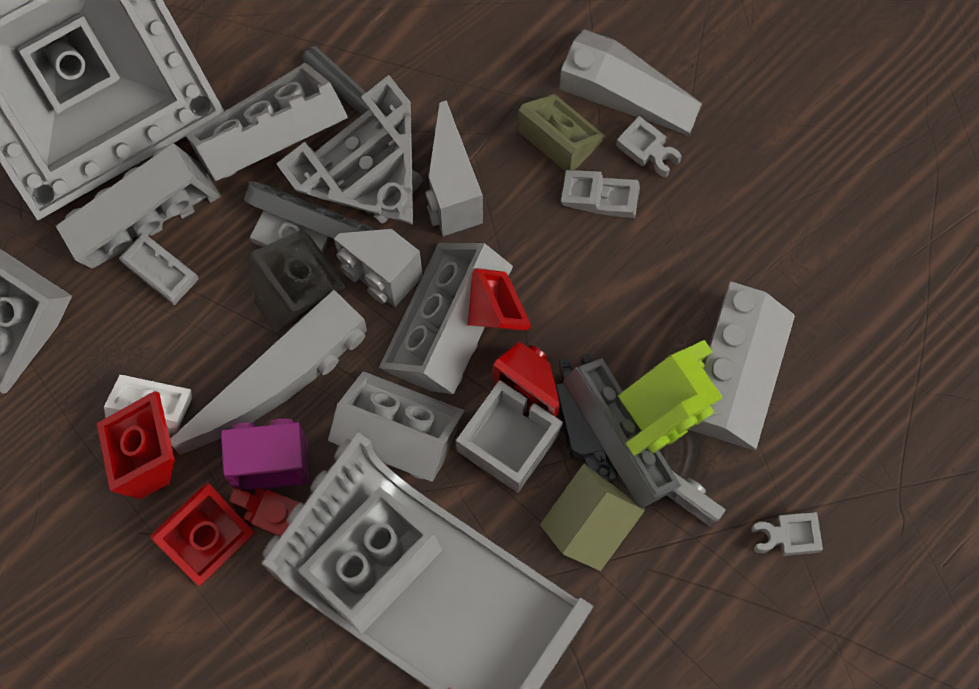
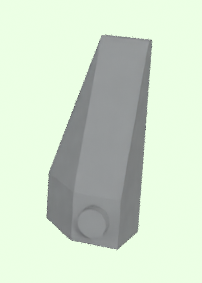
(620, 80)

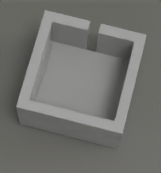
(506, 440)

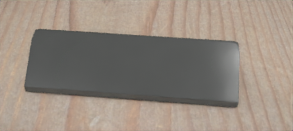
(597, 397)

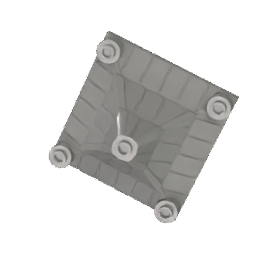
(91, 93)

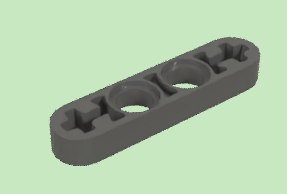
(301, 211)

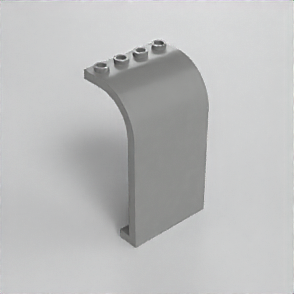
(466, 618)

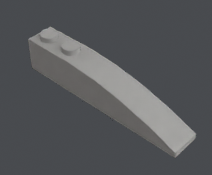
(279, 373)

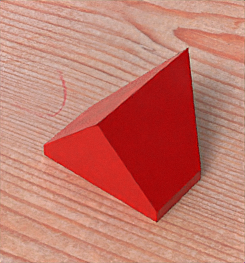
(495, 302)

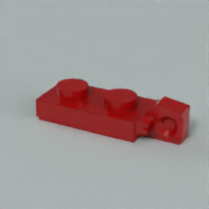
(264, 509)

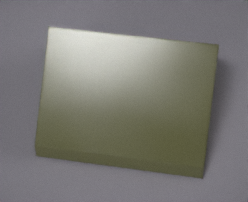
(558, 131)
(591, 519)

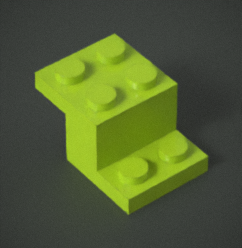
(671, 399)

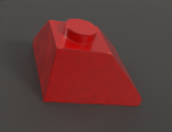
(530, 375)
(137, 448)

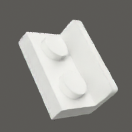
(130, 389)

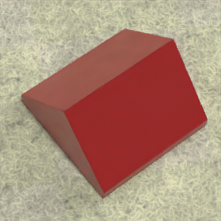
(202, 534)

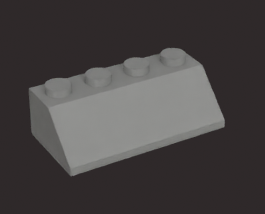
(434, 332)
(745, 363)

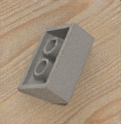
(401, 424)
(371, 559)

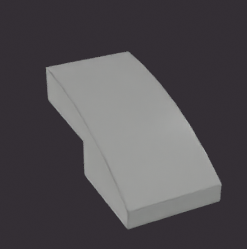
(600, 195)

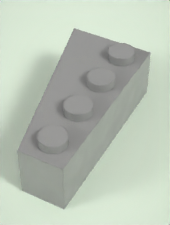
(267, 122)
(135, 205)

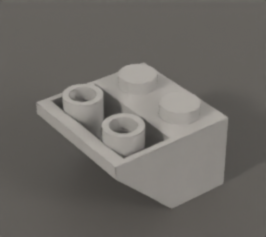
(381, 262)

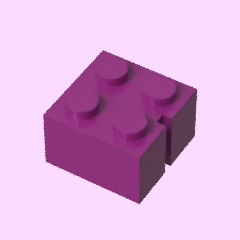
(265, 455)

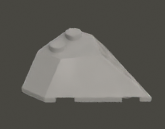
(364, 163)

